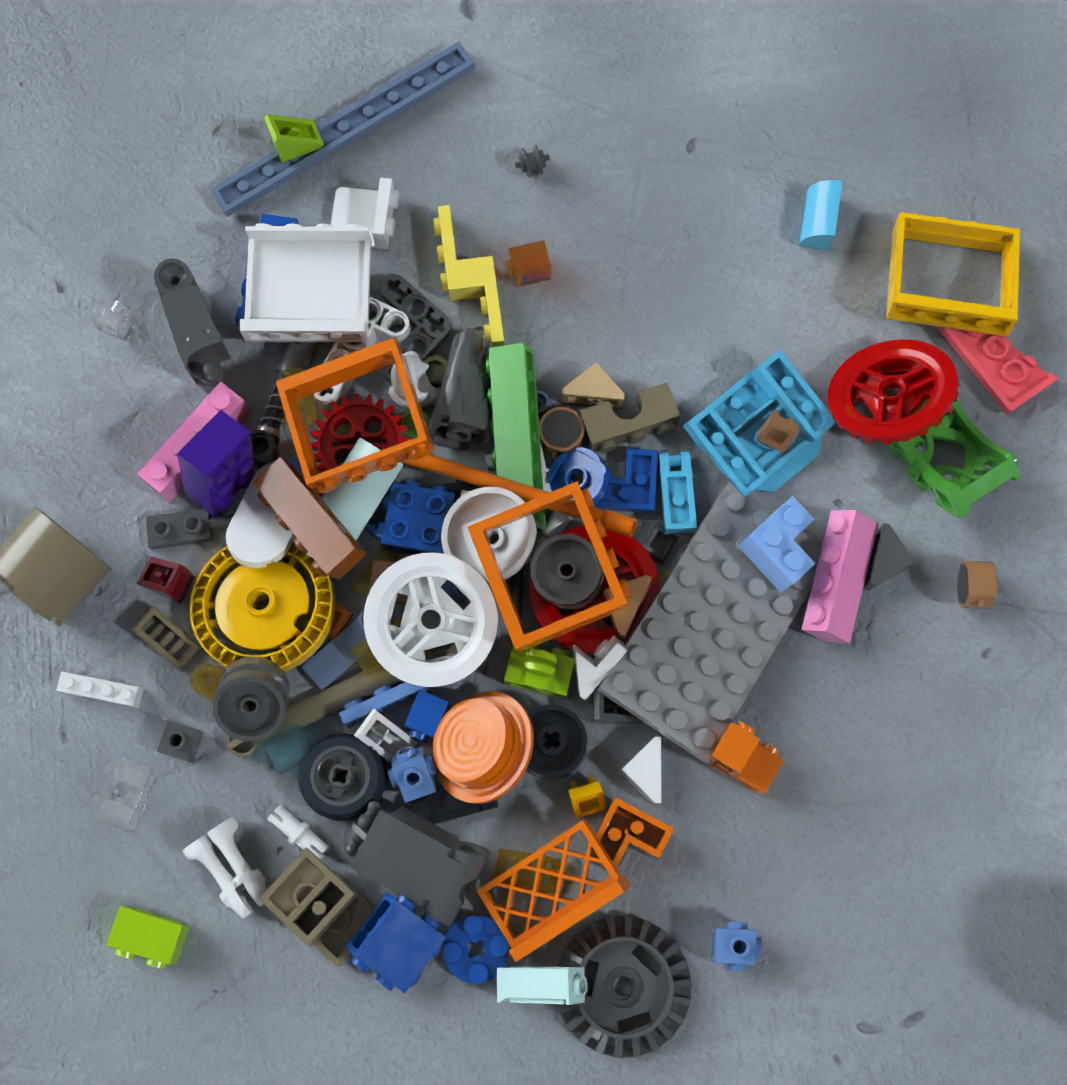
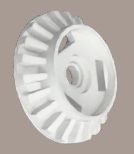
(402, 648)

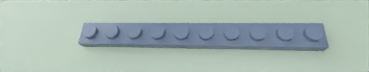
(346, 127)

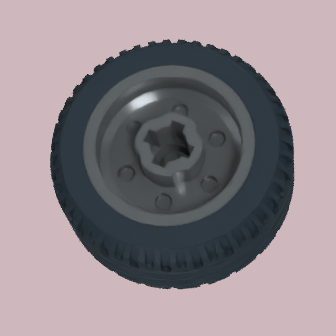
(320, 777)

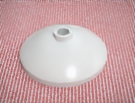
(515, 539)

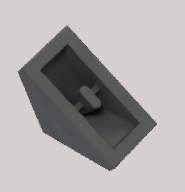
(887, 558)
(608, 712)

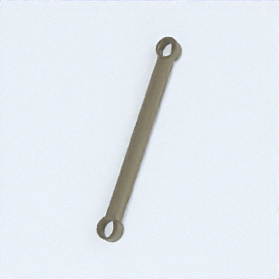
(334, 698)

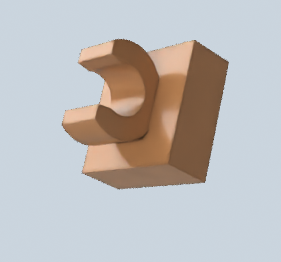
(778, 432)

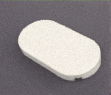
(254, 533)

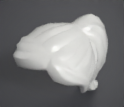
(425, 391)

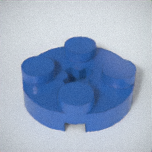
(581, 460)
(456, 951)

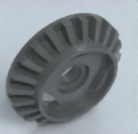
(664, 995)

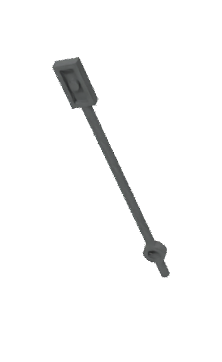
(197, 525)

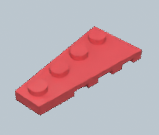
(999, 367)

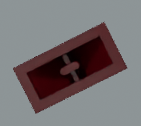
(166, 579)

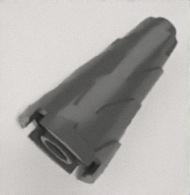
(462, 403)

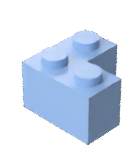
(773, 546)

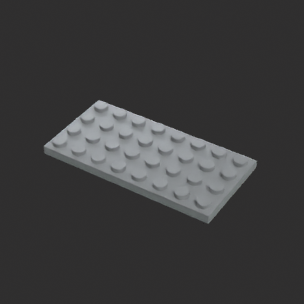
(707, 631)

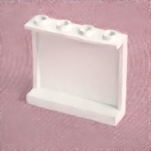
(307, 283)

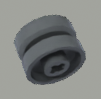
(567, 552)
(251, 699)

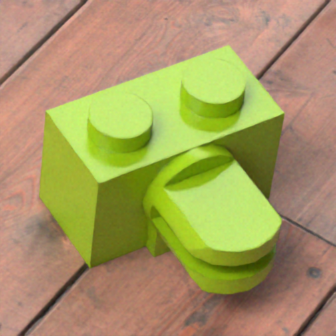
(540, 671)

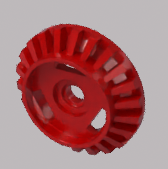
(904, 364)
(633, 563)

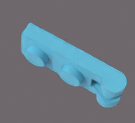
(677, 493)

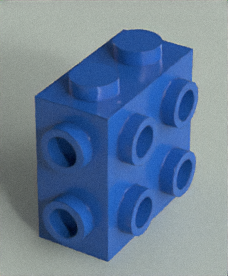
(414, 518)
(395, 943)

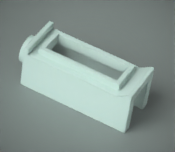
(541, 985)

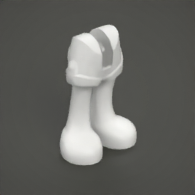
(245, 877)

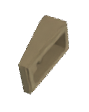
(148, 619)

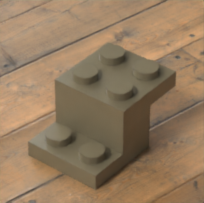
(318, 905)

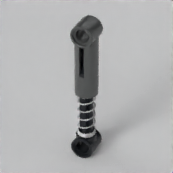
(293, 355)

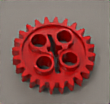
(359, 416)

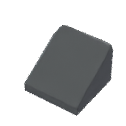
(655, 540)

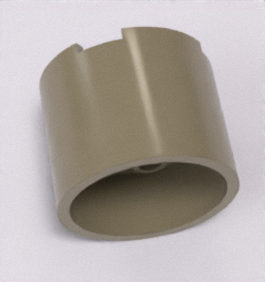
(49, 567)

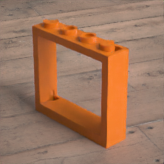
(333, 374)
(500, 589)

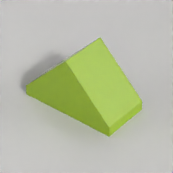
(293, 136)

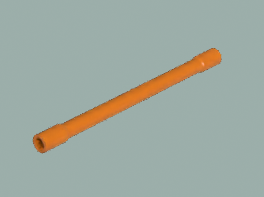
(611, 520)

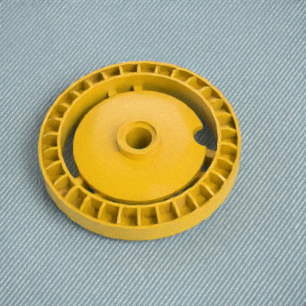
(264, 628)

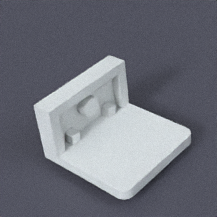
(368, 209)

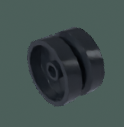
(571, 736)

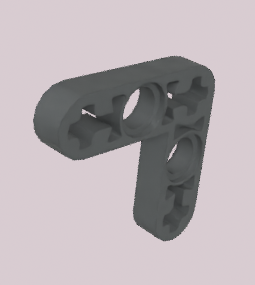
(422, 332)

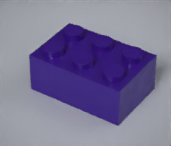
(217, 463)

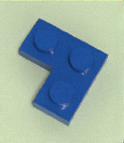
(638, 488)

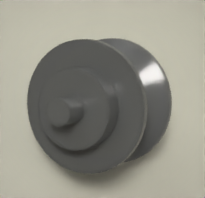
(532, 161)

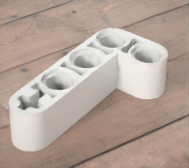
(378, 329)

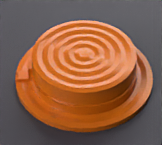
(483, 747)

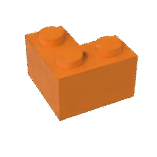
(745, 759)
(630, 826)

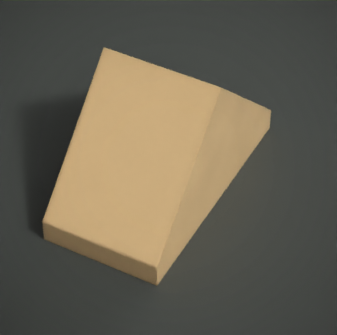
(593, 388)

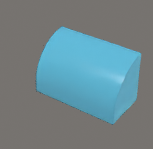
(821, 214)

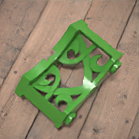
(957, 493)

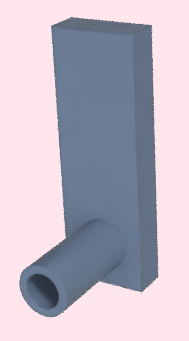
(336, 657)

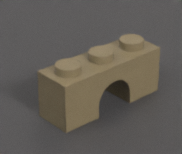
(606, 430)

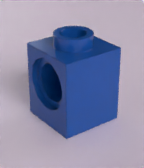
(426, 716)

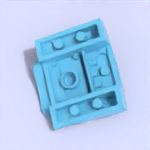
(732, 421)

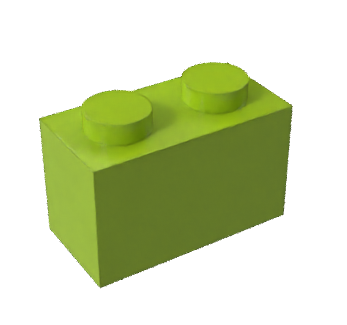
(147, 936)

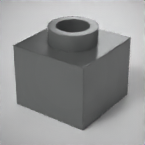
(190, 741)

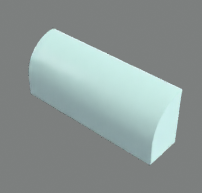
(357, 501)

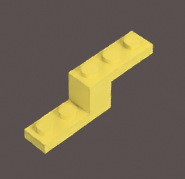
(469, 277)

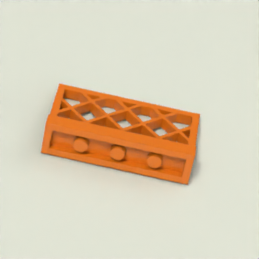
(568, 915)

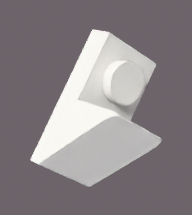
(592, 671)

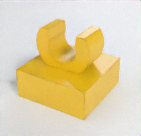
(587, 798)

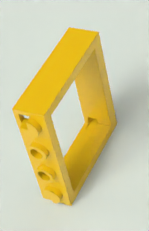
(950, 312)

